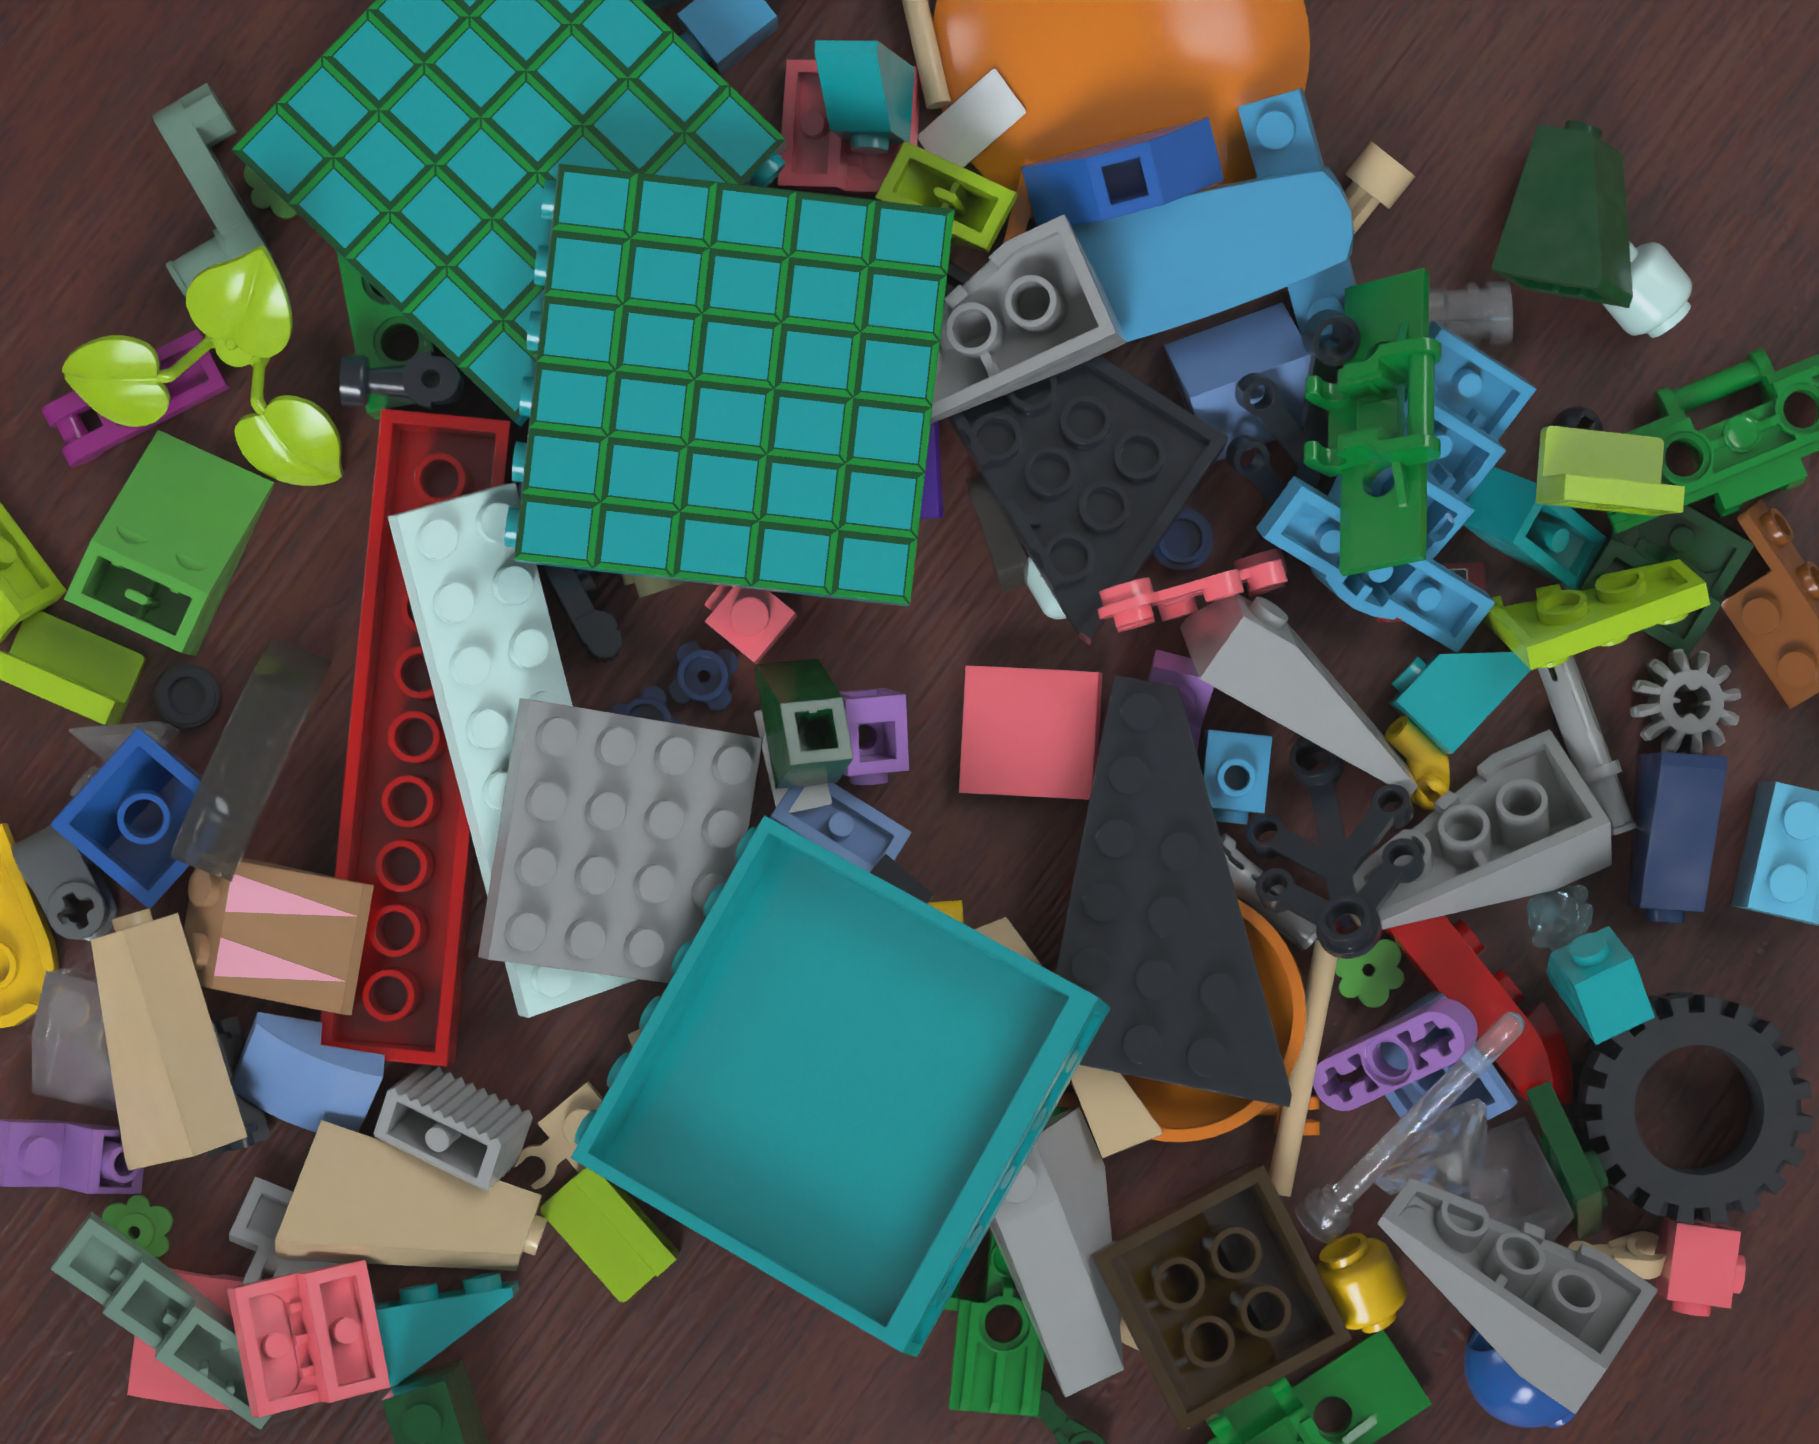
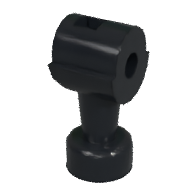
(425, 379)

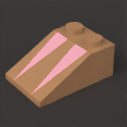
(279, 934)

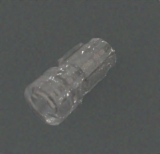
(1475, 311)

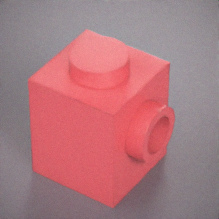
(749, 619)
(1700, 1266)

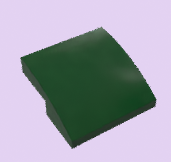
(1699, 542)

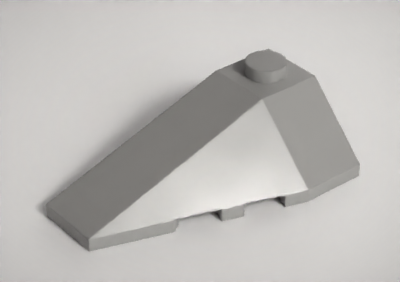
(1022, 320)
(1265, 665)
(1501, 837)
(1047, 1238)
(1537, 1303)

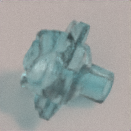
(1559, 916)

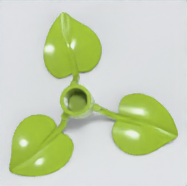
(247, 321)

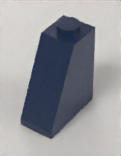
(1676, 832)

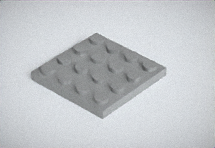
(613, 839)

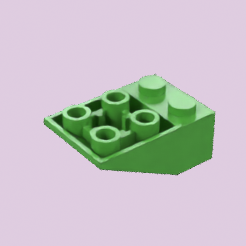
(170, 543)

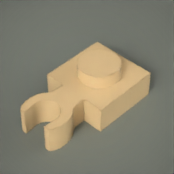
(561, 1129)

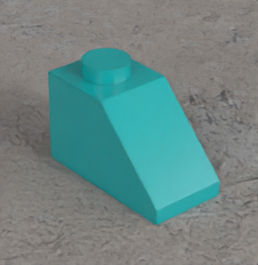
(866, 93)
(1539, 536)
(1455, 692)
(1600, 984)

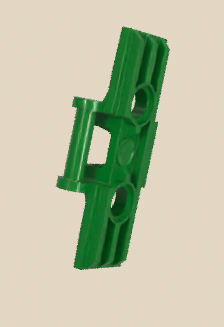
(1370, 422)
(1743, 453)
(991, 1372)
(1366, 1376)

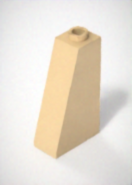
(161, 1044)
(395, 1209)

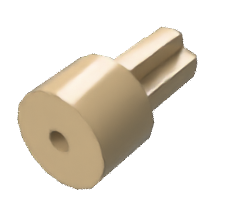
(1375, 180)

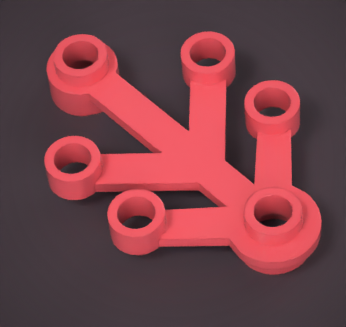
(1132, 601)

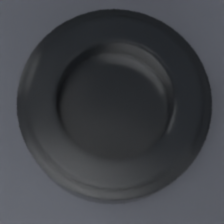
(188, 696)

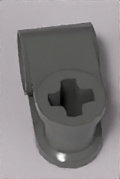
(60, 877)

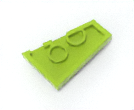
(1573, 621)

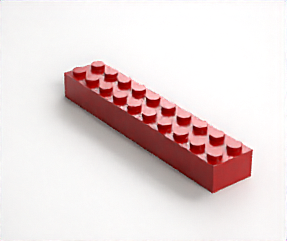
(400, 791)

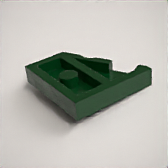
(1577, 1172)

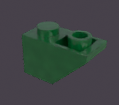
(803, 723)

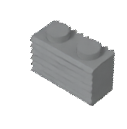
(453, 1126)

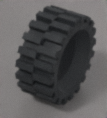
(1775, 1118)

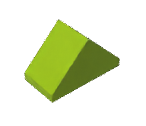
(932, 181)

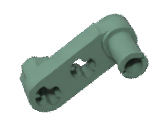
(190, 130)

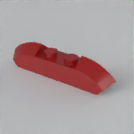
(1450, 965)

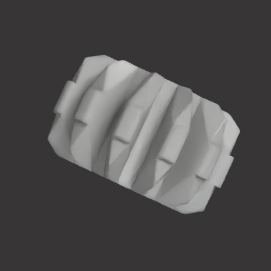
(1683, 678)

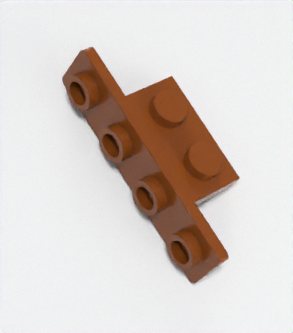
(1780, 608)

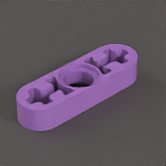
(1408, 1034)

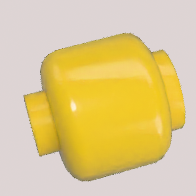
(1362, 1281)

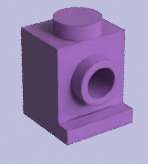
(887, 745)

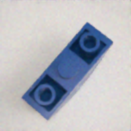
(1124, 175)

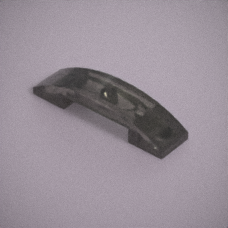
(249, 759)

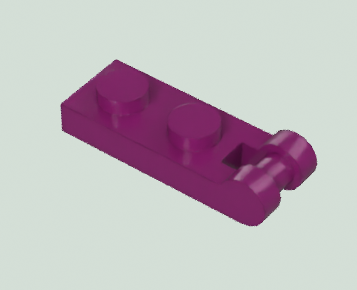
(191, 388)

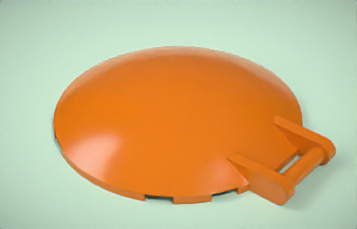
(1119, 72)

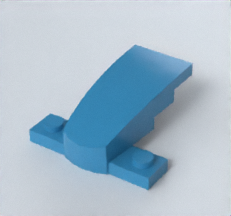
(1234, 237)
(1472, 410)

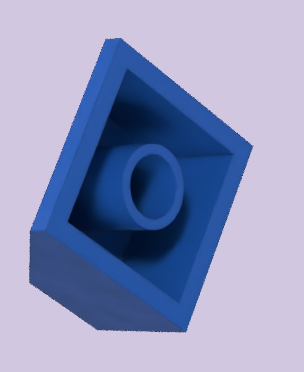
(133, 816)

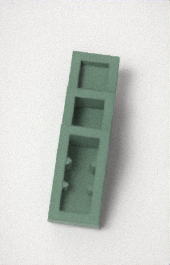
(158, 1308)

